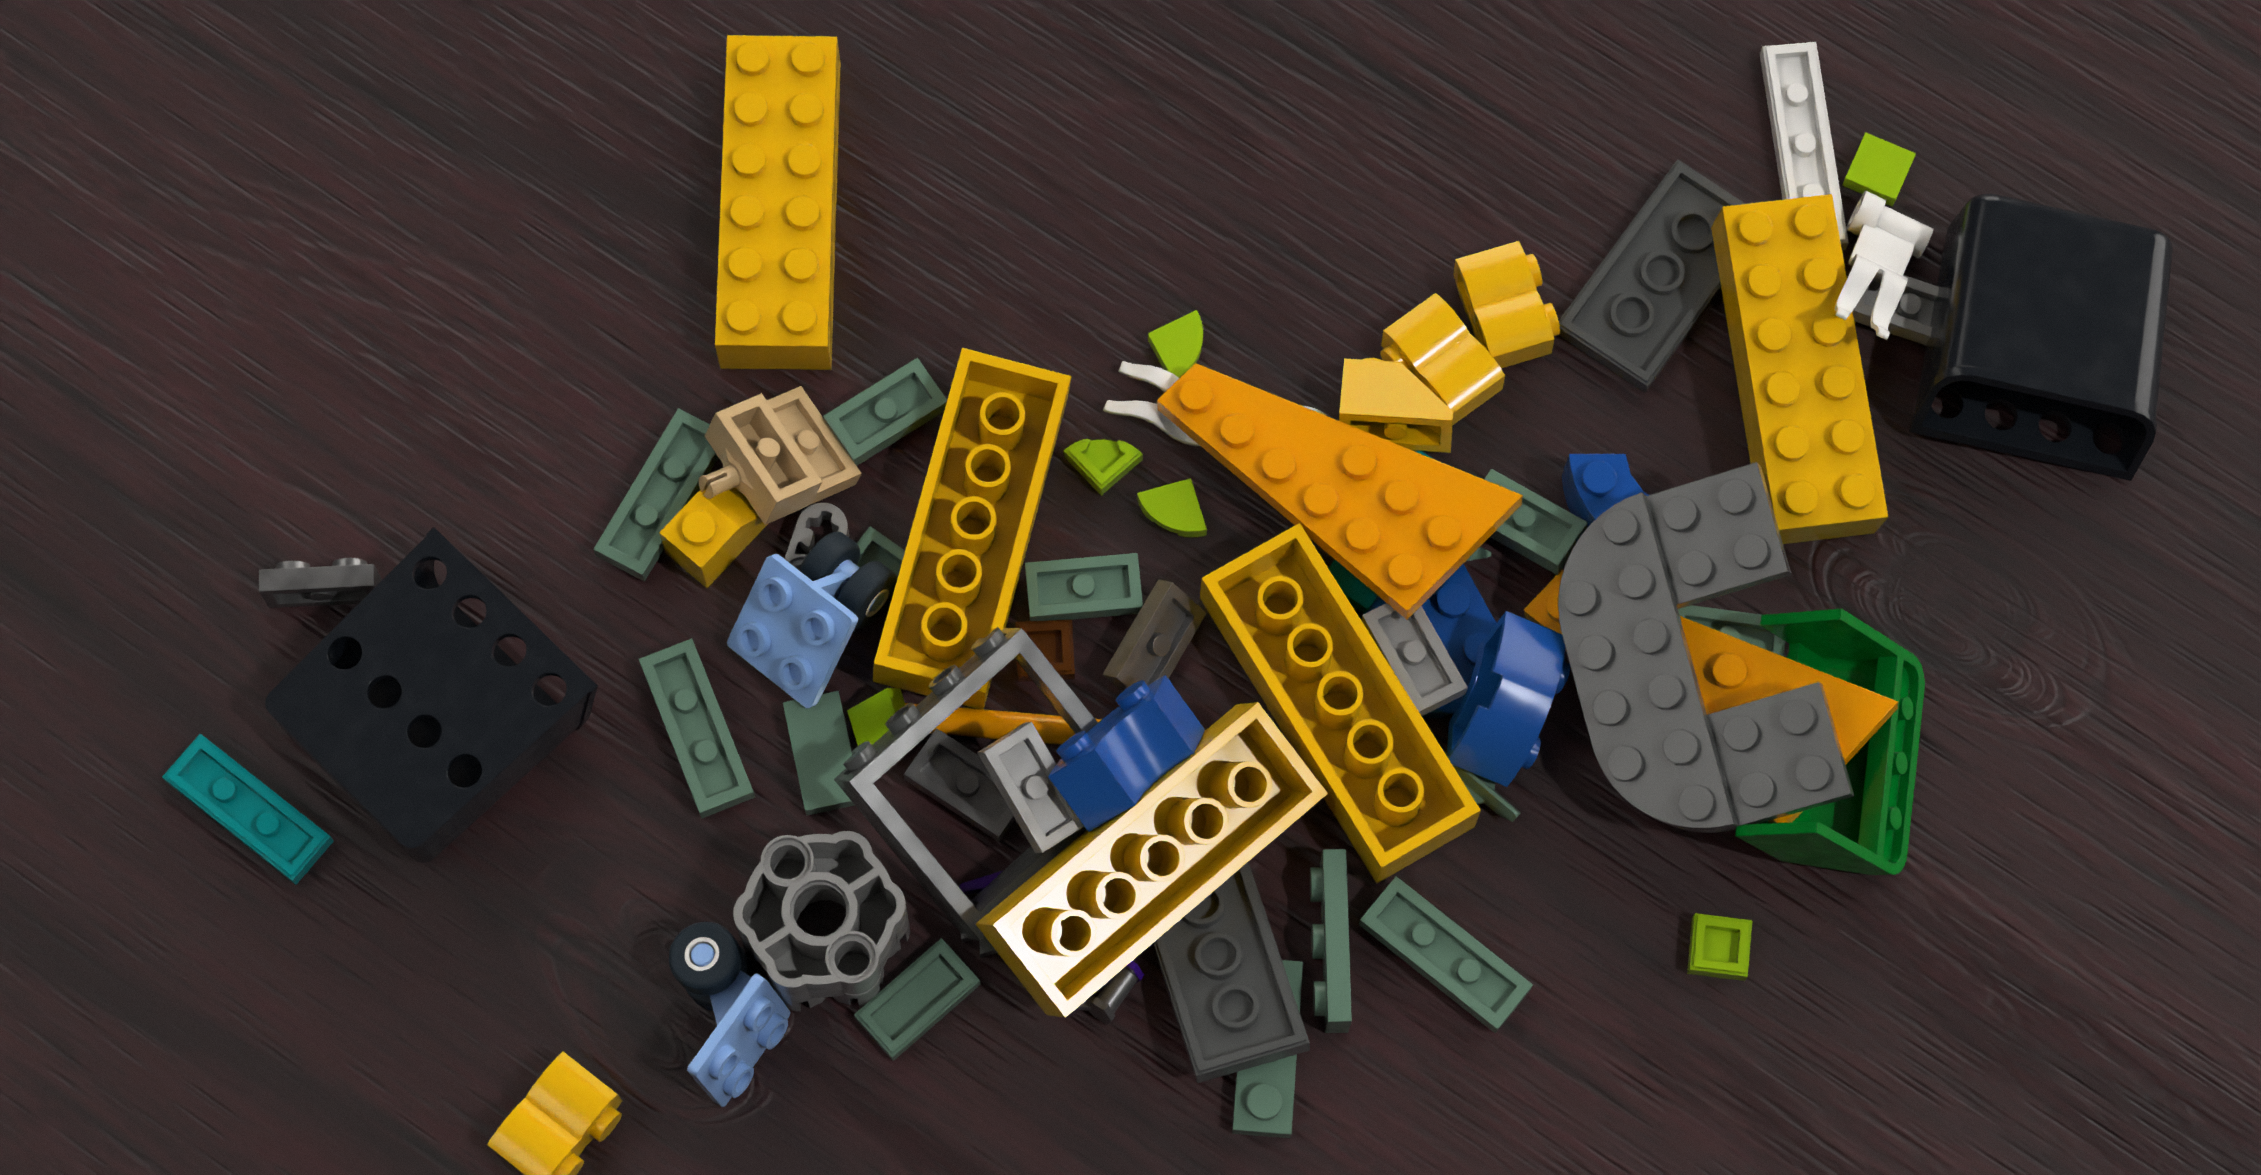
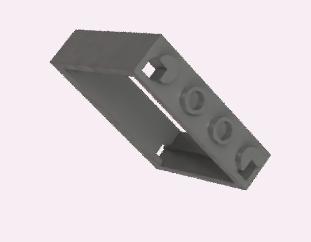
(911, 726)

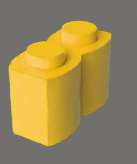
(1505, 305)
(1443, 356)
(557, 1120)

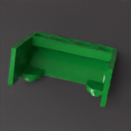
(1873, 827)

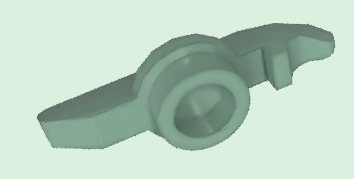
(1484, 792)

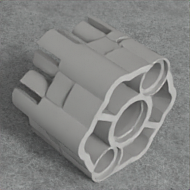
(836, 965)

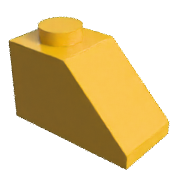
(1394, 405)
(711, 533)

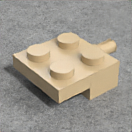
(777, 455)

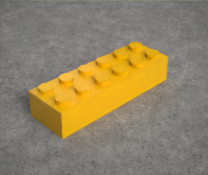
(778, 203)
(1799, 367)
(971, 519)
(1339, 702)
(1153, 862)

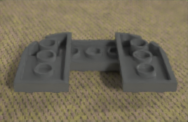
(1639, 676)

